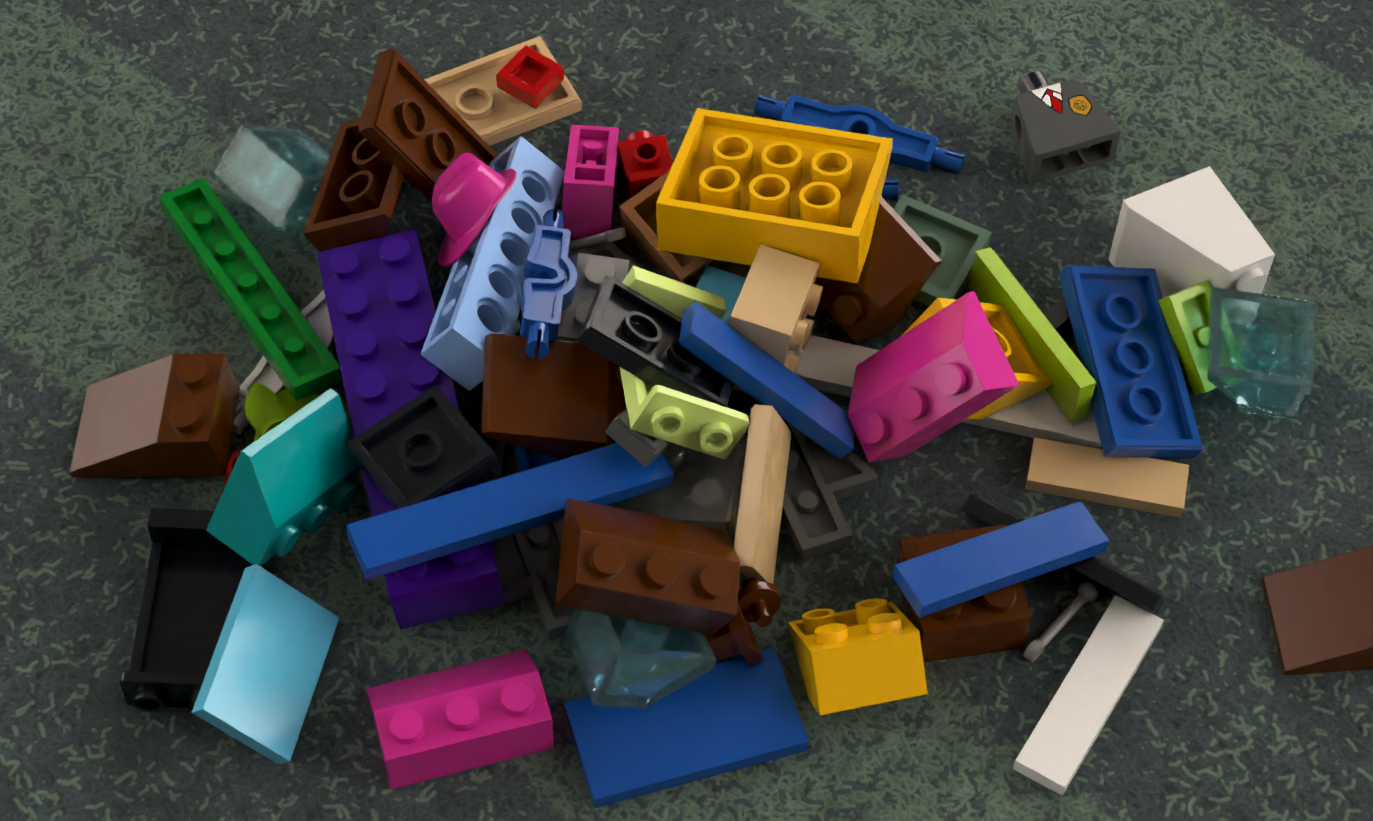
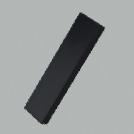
(1090, 568)

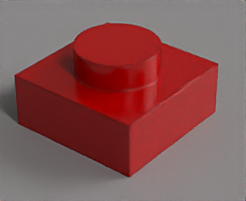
(530, 76)

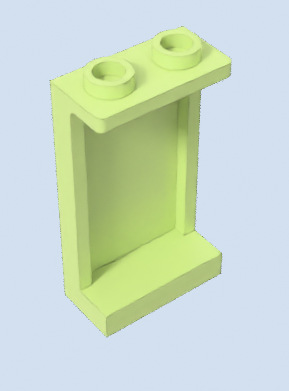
(668, 412)

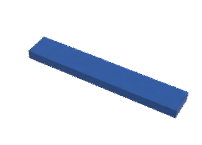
(500, 508)

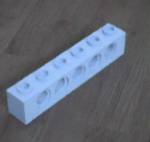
(488, 279)

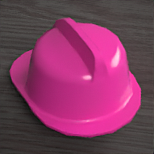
(464, 202)

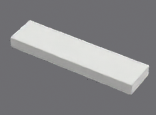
(1088, 695)

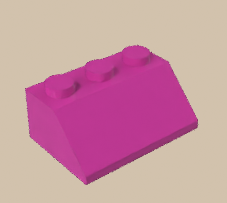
(928, 381)
(461, 718)

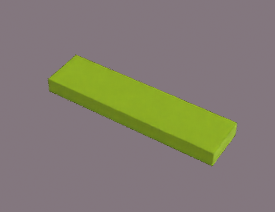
(1071, 382)

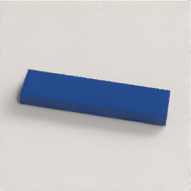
(766, 380)
(999, 559)

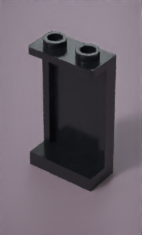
(181, 610)

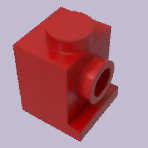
(642, 160)

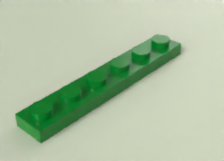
(251, 290)

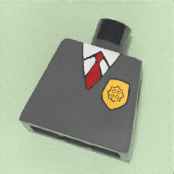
(1060, 128)

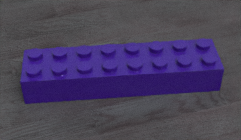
(379, 324)

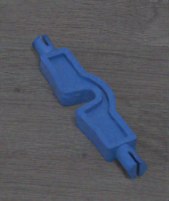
(909, 148)
(547, 285)

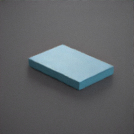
(266, 665)

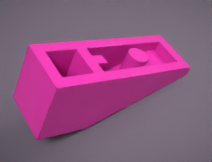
(590, 180)

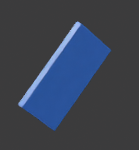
(1131, 355)
(702, 730)

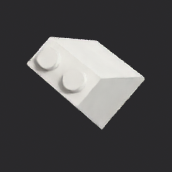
(1191, 235)

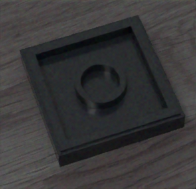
(422, 451)

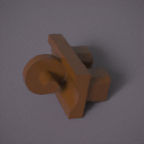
(757, 604)

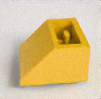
(858, 656)

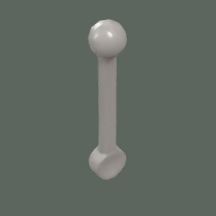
(609, 236)
(1087, 592)

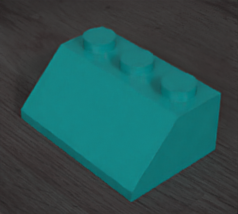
(288, 482)

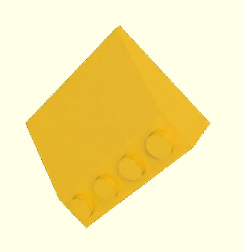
(773, 186)

